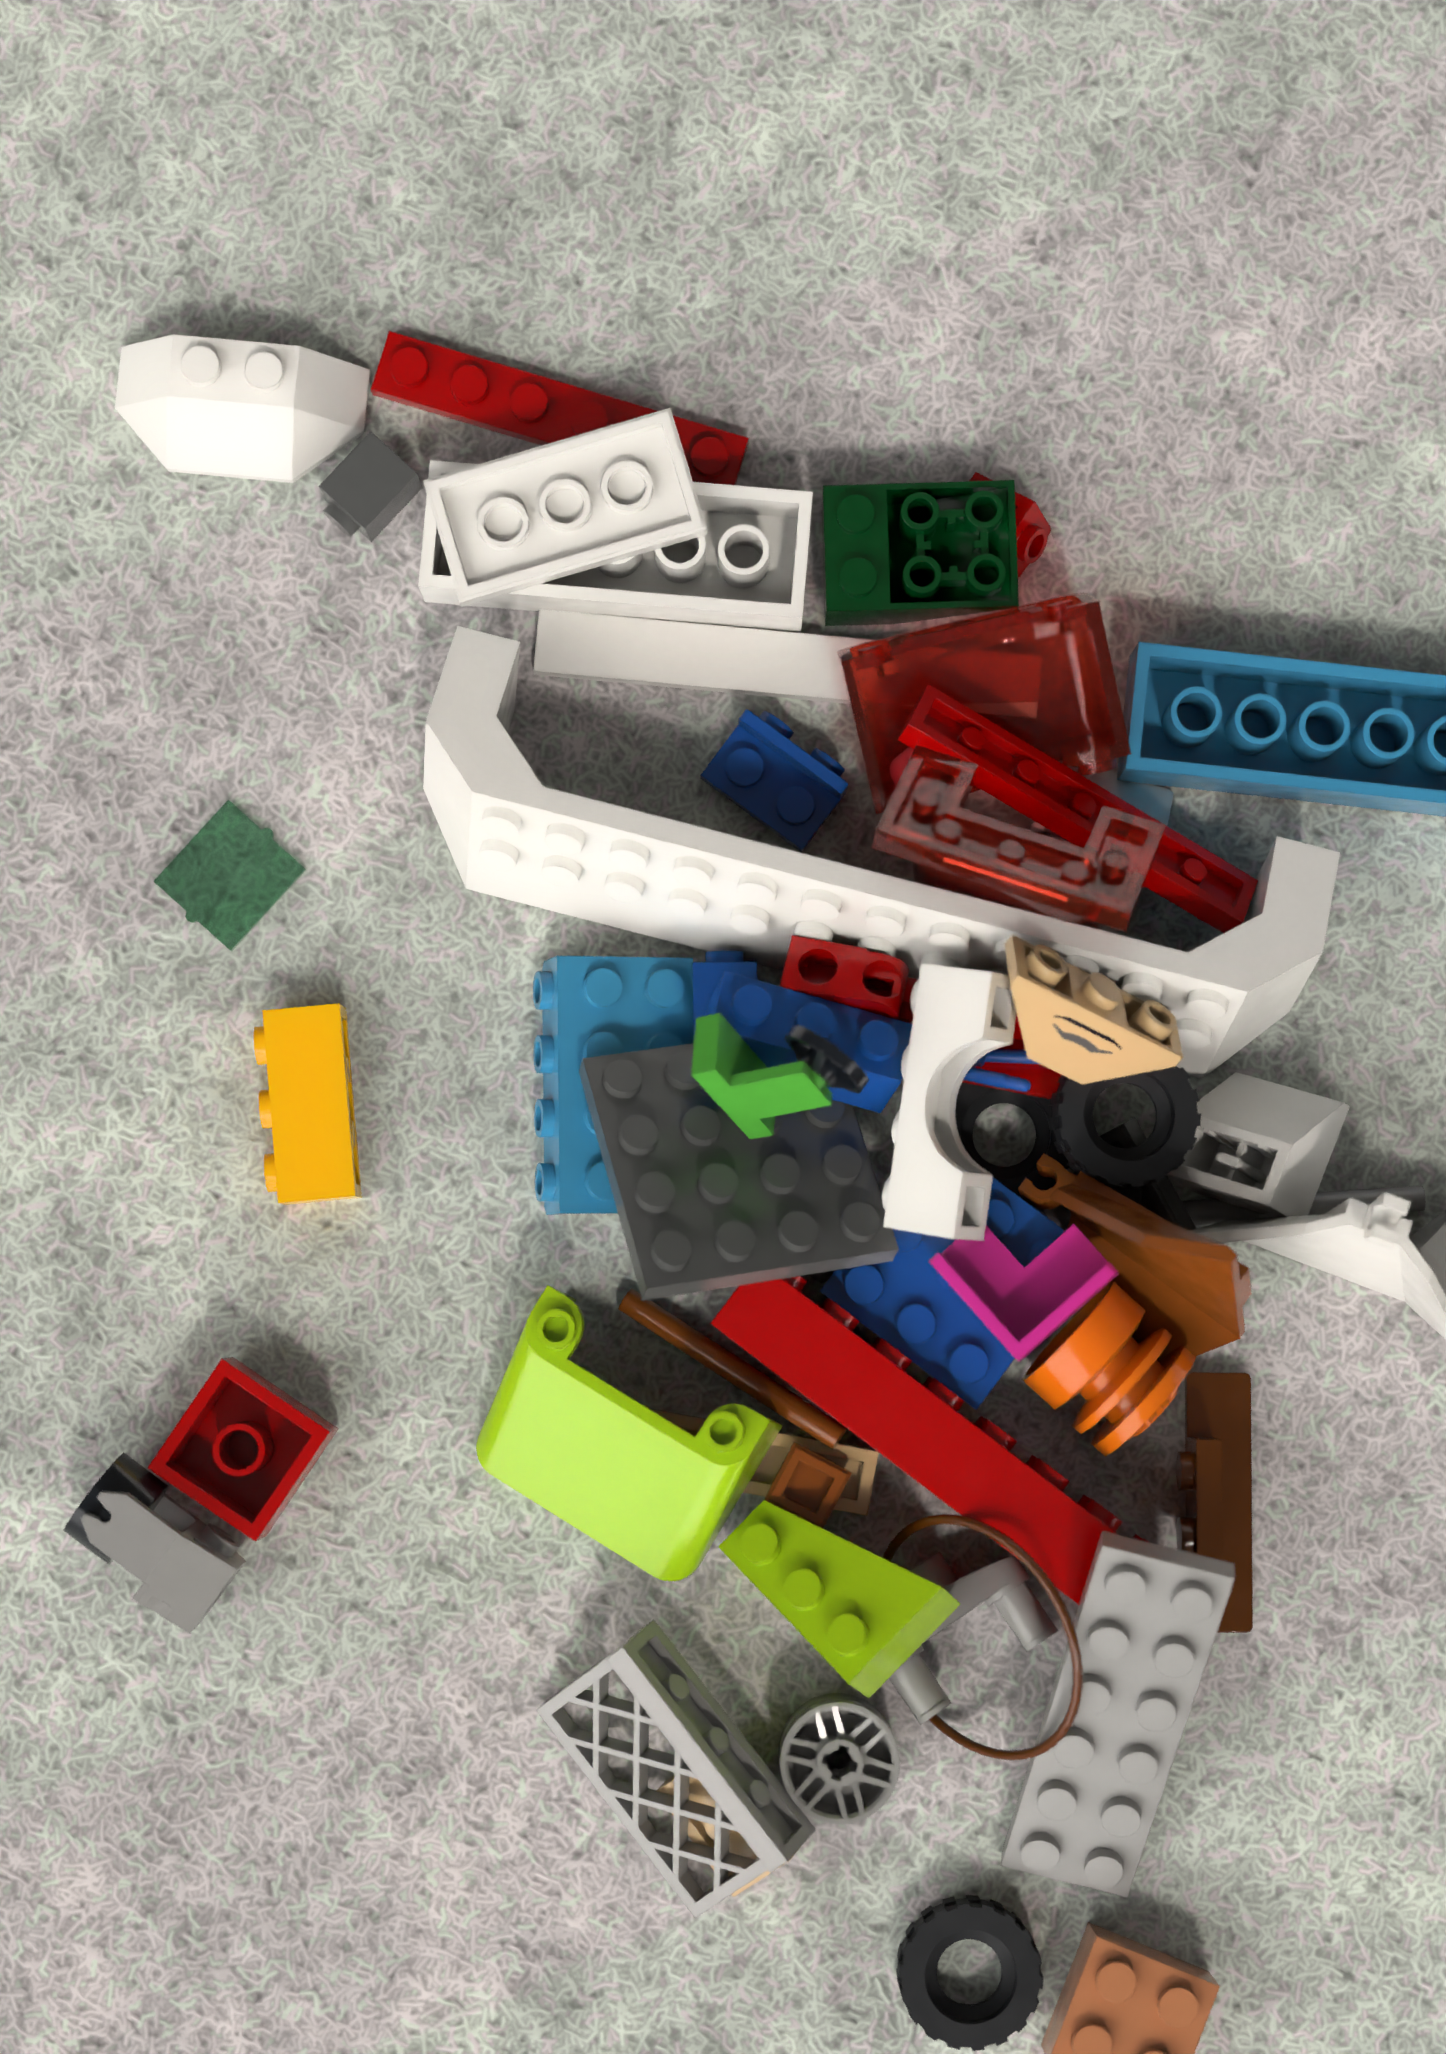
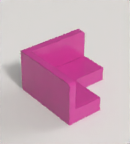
(1027, 1302)

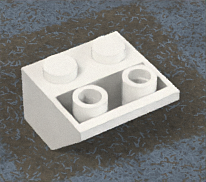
(1262, 1146)

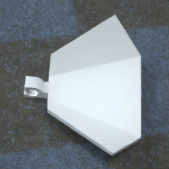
(1353, 1243)

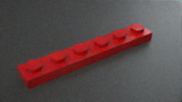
(531, 404)
(1071, 804)

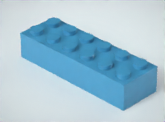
(1285, 728)

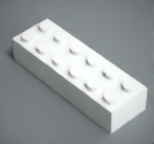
(735, 576)

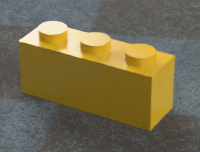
(308, 1104)

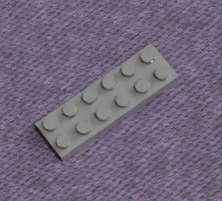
(1143, 1652)

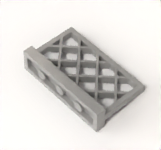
(705, 1748)

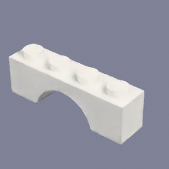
(932, 1177)

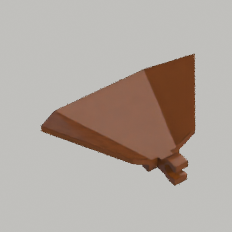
(1172, 1273)

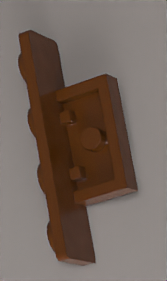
(1218, 1483)

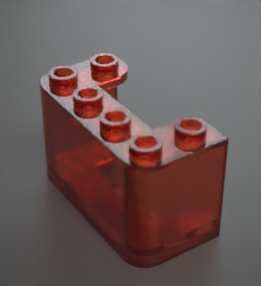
(1026, 668)

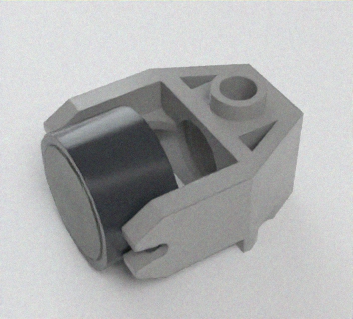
(157, 1541)

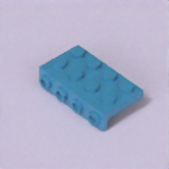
(592, 1011)

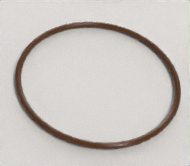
(1060, 1608)

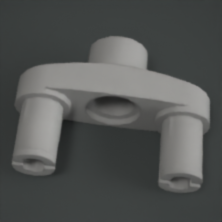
(998, 1584)

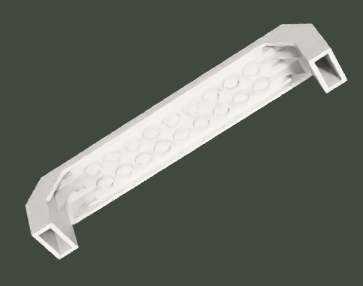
(752, 896)

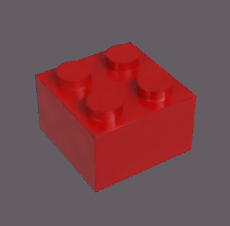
(243, 1448)

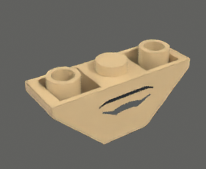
(1084, 1021)

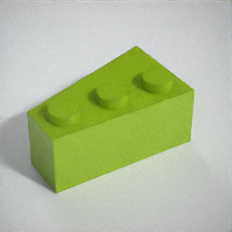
(838, 1596)

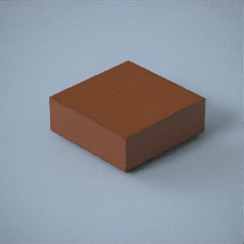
(808, 1485)

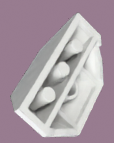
(240, 405)

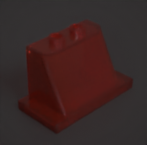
(1010, 863)

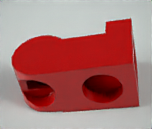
(846, 975)

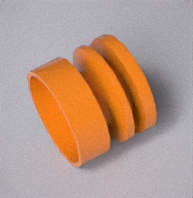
(1109, 1369)

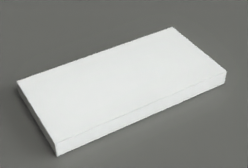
(565, 507)

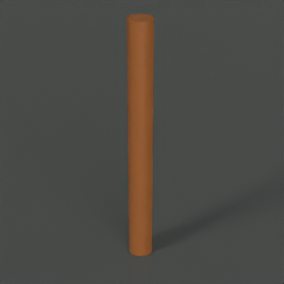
(732, 1369)

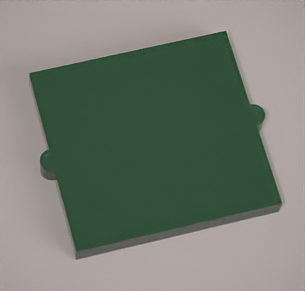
(229, 875)

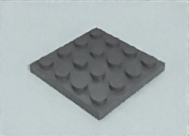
(720, 1208)

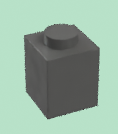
(368, 488)

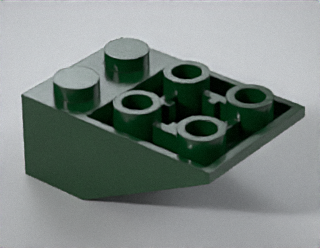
(918, 551)

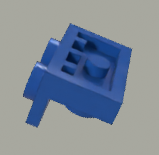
(776, 778)

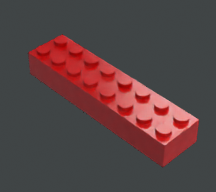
(918, 1426)

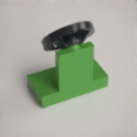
(755, 1093)

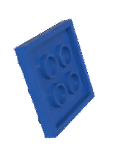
(924, 1315)

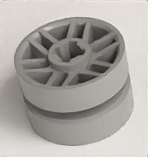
(857, 1785)

